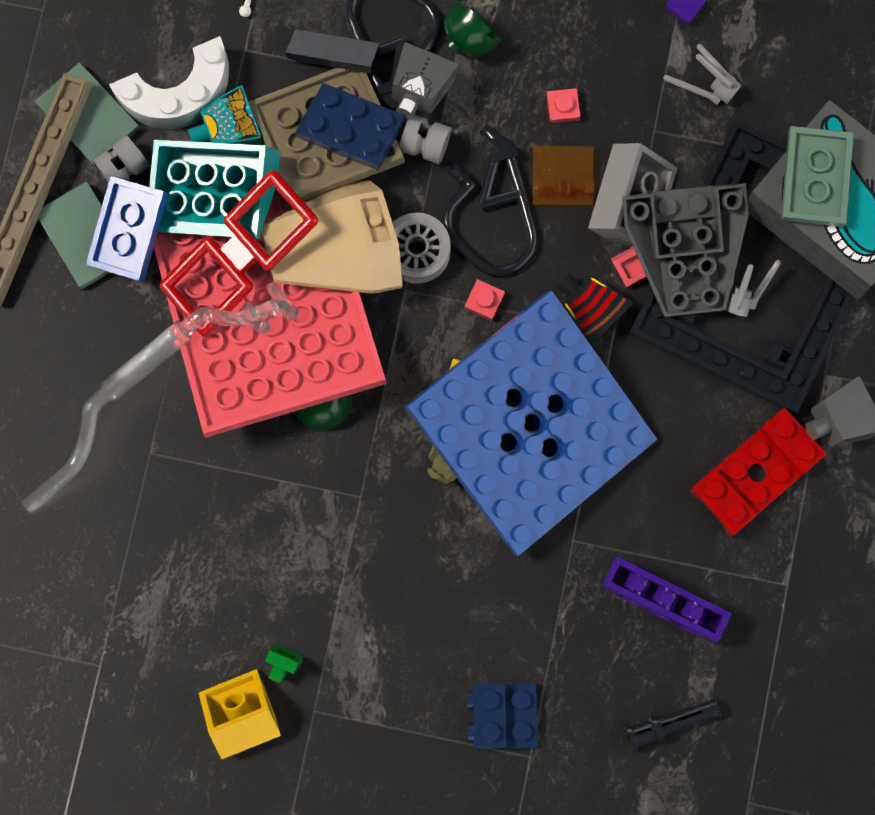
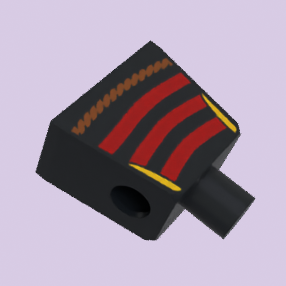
(593, 306)

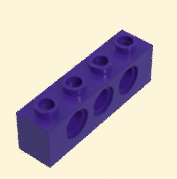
(666, 600)

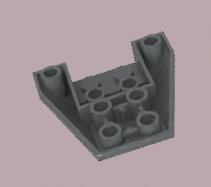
(688, 243)

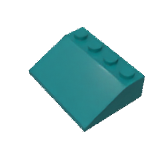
(208, 183)

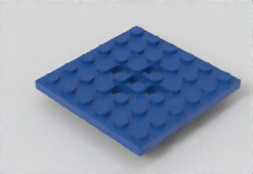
(588, 431)

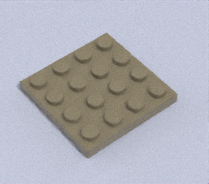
(302, 164)

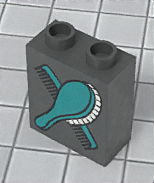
(839, 252)

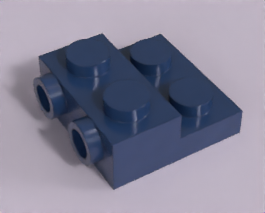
(503, 716)

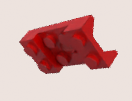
(783, 453)

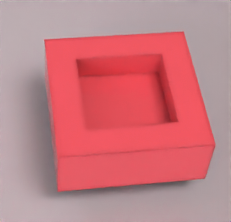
(563, 106)
(628, 267)
(484, 300)

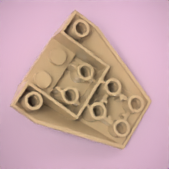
(347, 249)

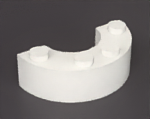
(177, 105)

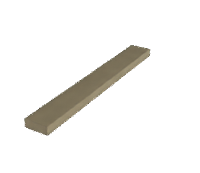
(39, 174)

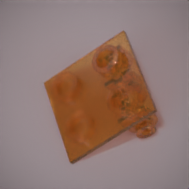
(563, 175)

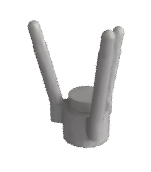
(724, 86)
(740, 298)

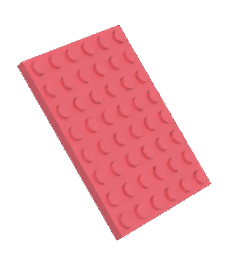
(257, 376)

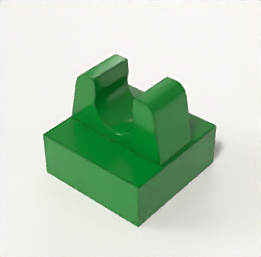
(283, 662)

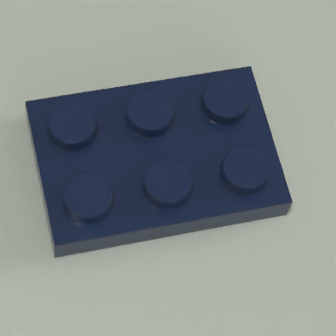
(350, 126)

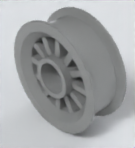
(433, 226)

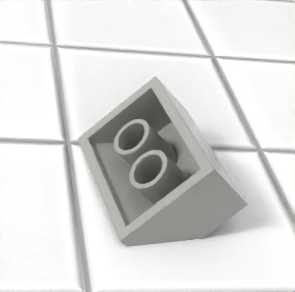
(629, 171)

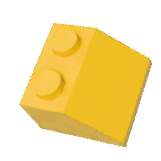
(239, 714)

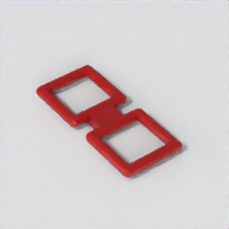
(241, 249)

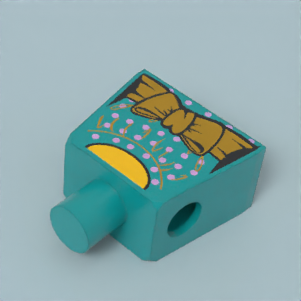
(228, 121)

